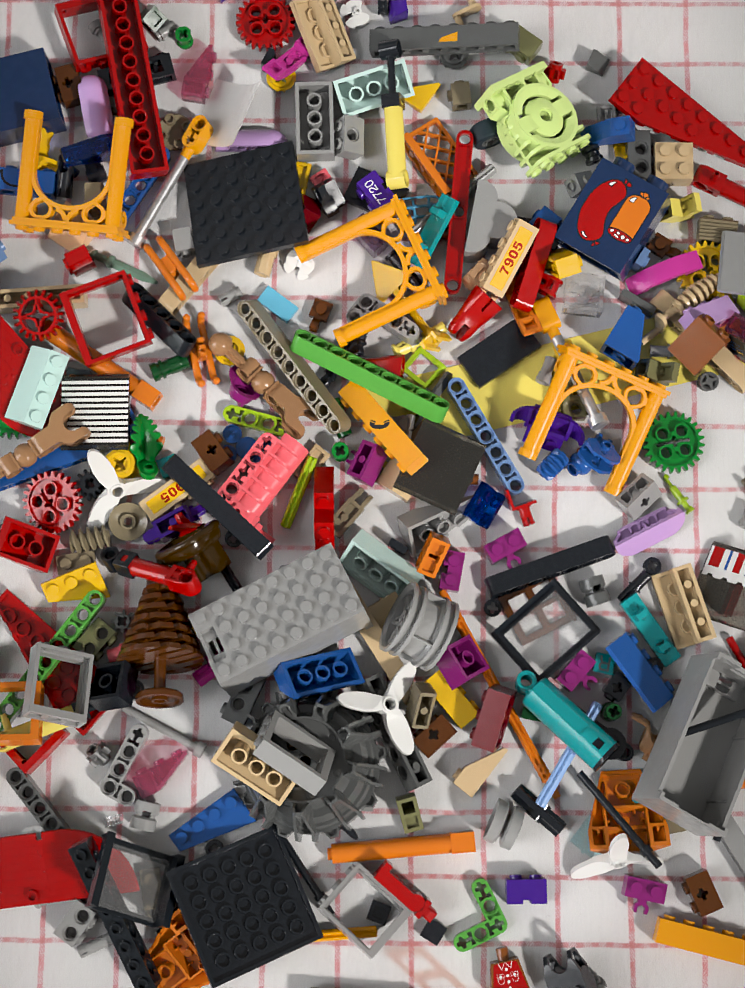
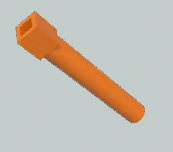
(139, 389)
(402, 847)

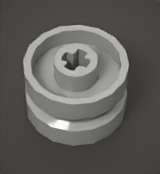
(506, 824)

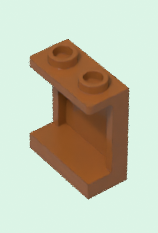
(699, 343)

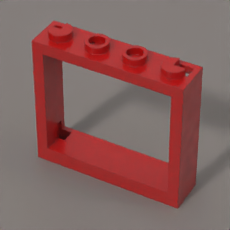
(74, 8)
(76, 327)

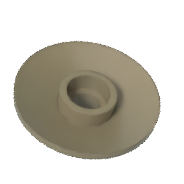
(125, 531)

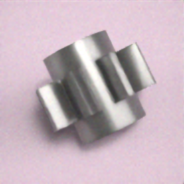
(98, 754)

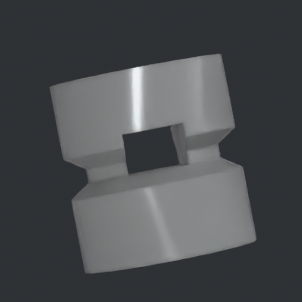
(143, 822)

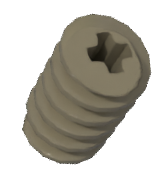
(89, 538)

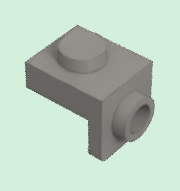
(577, 182)

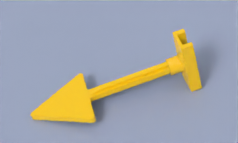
(388, 282)

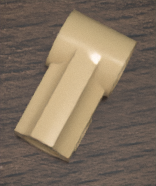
(264, 264)

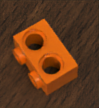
(432, 554)

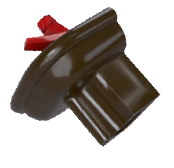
(197, 543)

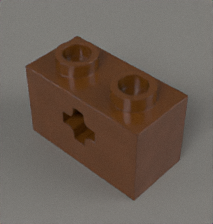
(65, 76)
(206, 444)
(445, 732)
(710, 901)

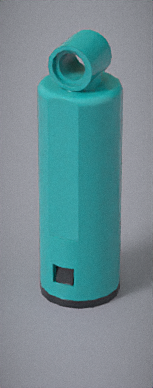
(566, 720)

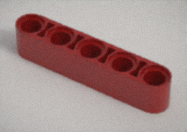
(533, 266)

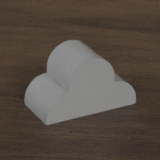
(487, 222)

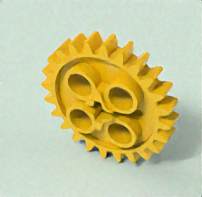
(711, 253)

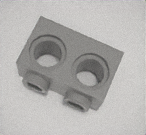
(73, 919)

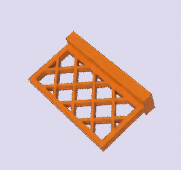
(424, 163)

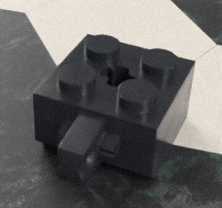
(113, 686)

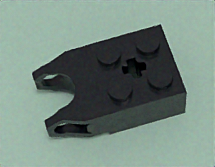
(574, 976)

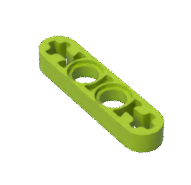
(258, 424)

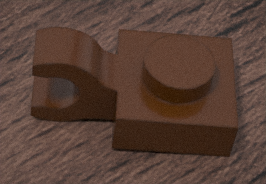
(661, 246)
(320, 313)

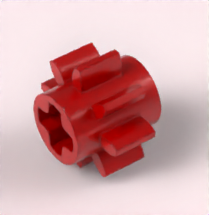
(555, 71)

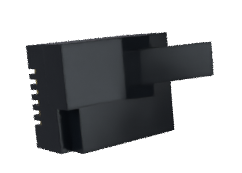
(328, 197)

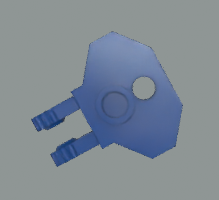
(599, 454)

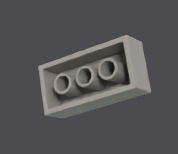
(314, 121)

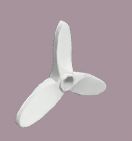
(110, 497)
(394, 720)
(615, 858)

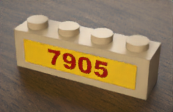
(508, 257)
(171, 495)

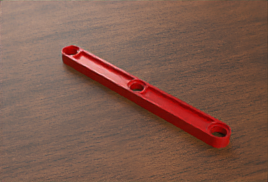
(457, 224)

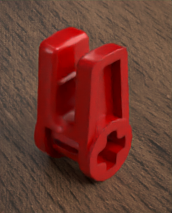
(549, 280)

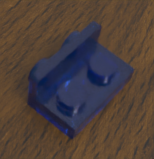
(484, 505)

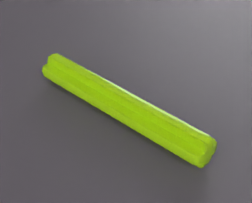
(298, 492)

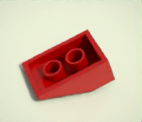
(27, 545)

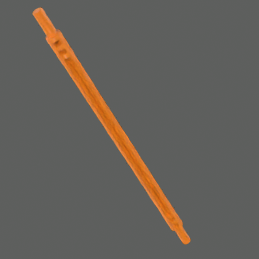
(539, 765)

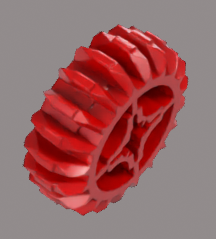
(39, 323)

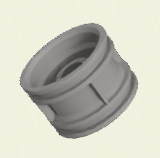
(419, 626)

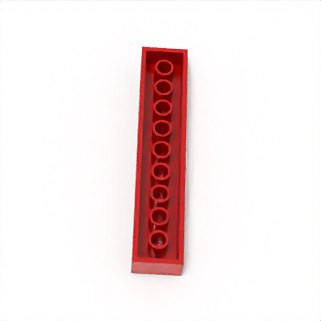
(133, 86)

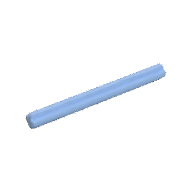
(563, 763)

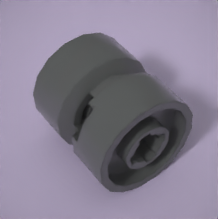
(594, 598)

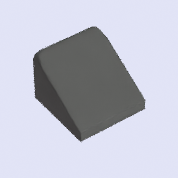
(597, 63)

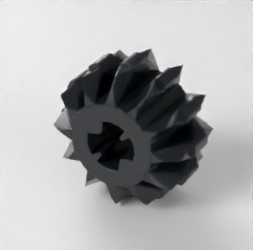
(83, 484)

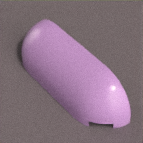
(95, 106)
(252, 139)
(648, 530)

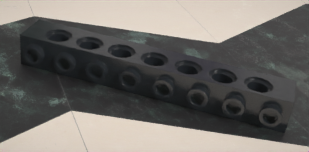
(121, 931)

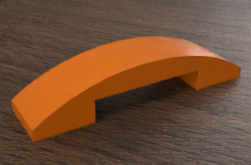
(527, 322)

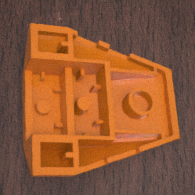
(618, 789)
(177, 957)

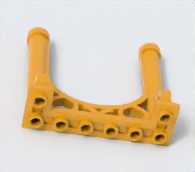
(26, 208)
(397, 307)
(565, 366)

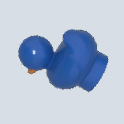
(576, 466)

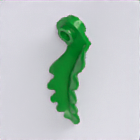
(145, 446)

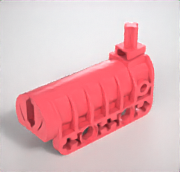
(265, 479)

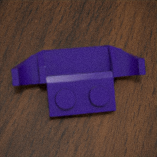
(560, 430)

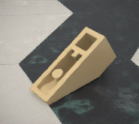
(474, 774)

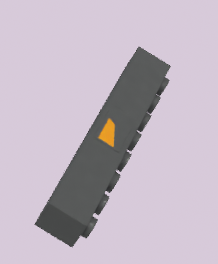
(449, 38)

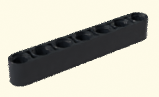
(217, 507)
(549, 567)

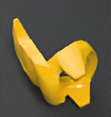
(44, 161)

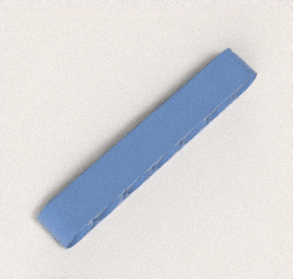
(484, 426)

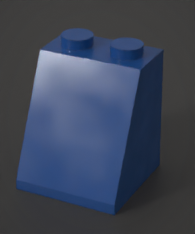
(626, 338)

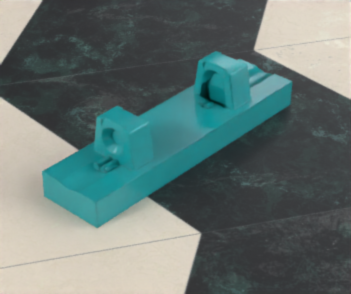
(435, 226)
(649, 629)

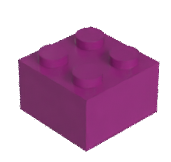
(461, 662)

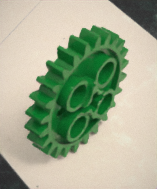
(677, 459)

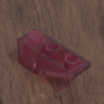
(197, 79)
(155, 779)

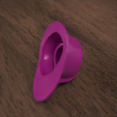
(239, 390)

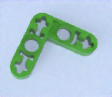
(489, 916)

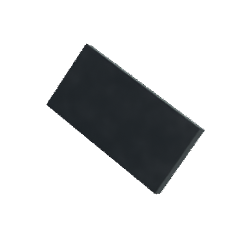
(497, 353)

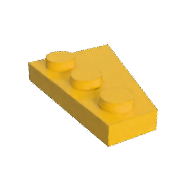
(75, 584)

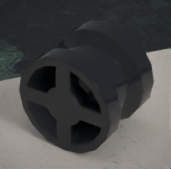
(592, 155)

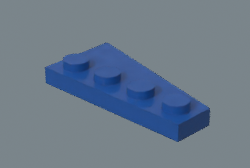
(217, 819)

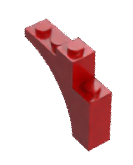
(324, 507)

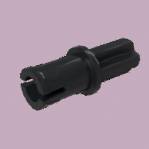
(635, 586)

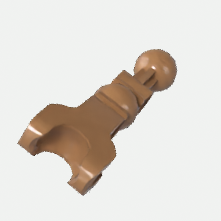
(275, 393)
(44, 442)

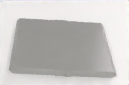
(732, 263)

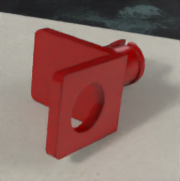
(523, 508)

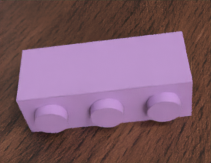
(718, 308)

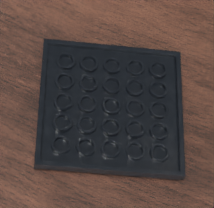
(245, 204)
(243, 906)

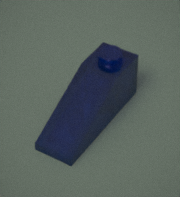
(88, 151)

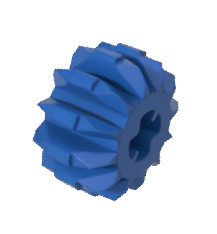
(552, 464)

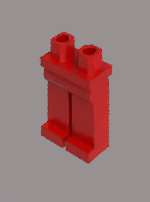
(410, 898)

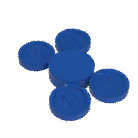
(233, 434)

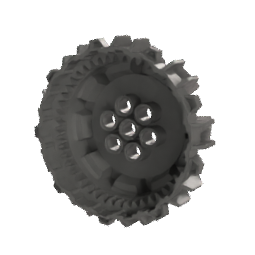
(350, 779)

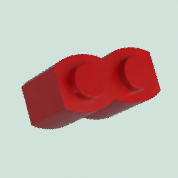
(79, 261)

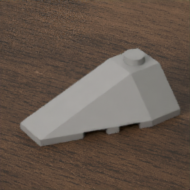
(418, 523)

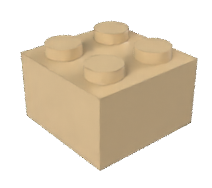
(673, 162)

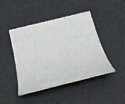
(227, 110)

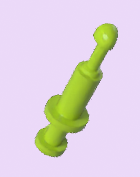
(678, 495)

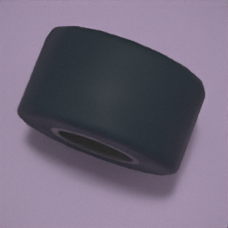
(485, 134)

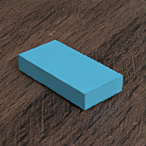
(277, 304)

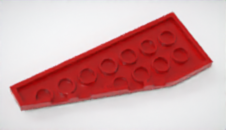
(667, 109)
(29, 629)

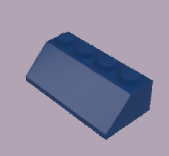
(640, 671)
(318, 673)

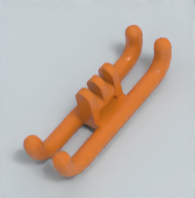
(169, 267)
(201, 351)

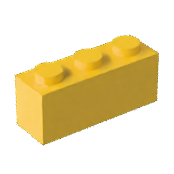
(563, 263)
(453, 701)

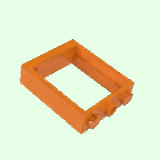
(35, 734)

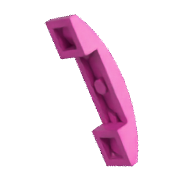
(288, 62)
(663, 272)

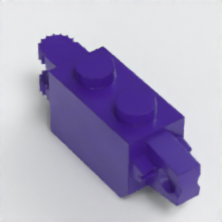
(160, 526)

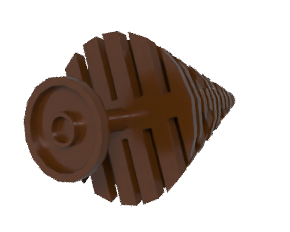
(160, 644)

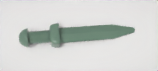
(111, 262)

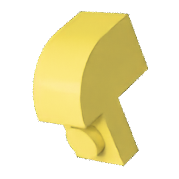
(683, 208)

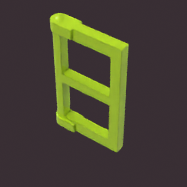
(441, 367)

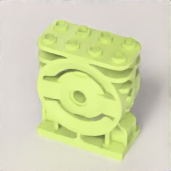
(544, 116)

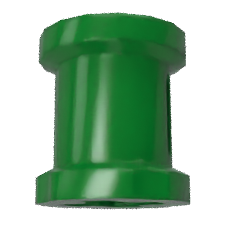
(184, 43)
(339, 446)

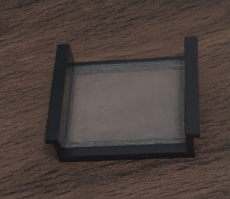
(546, 631)
(133, 882)

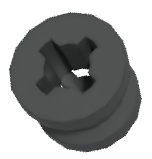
(711, 380)

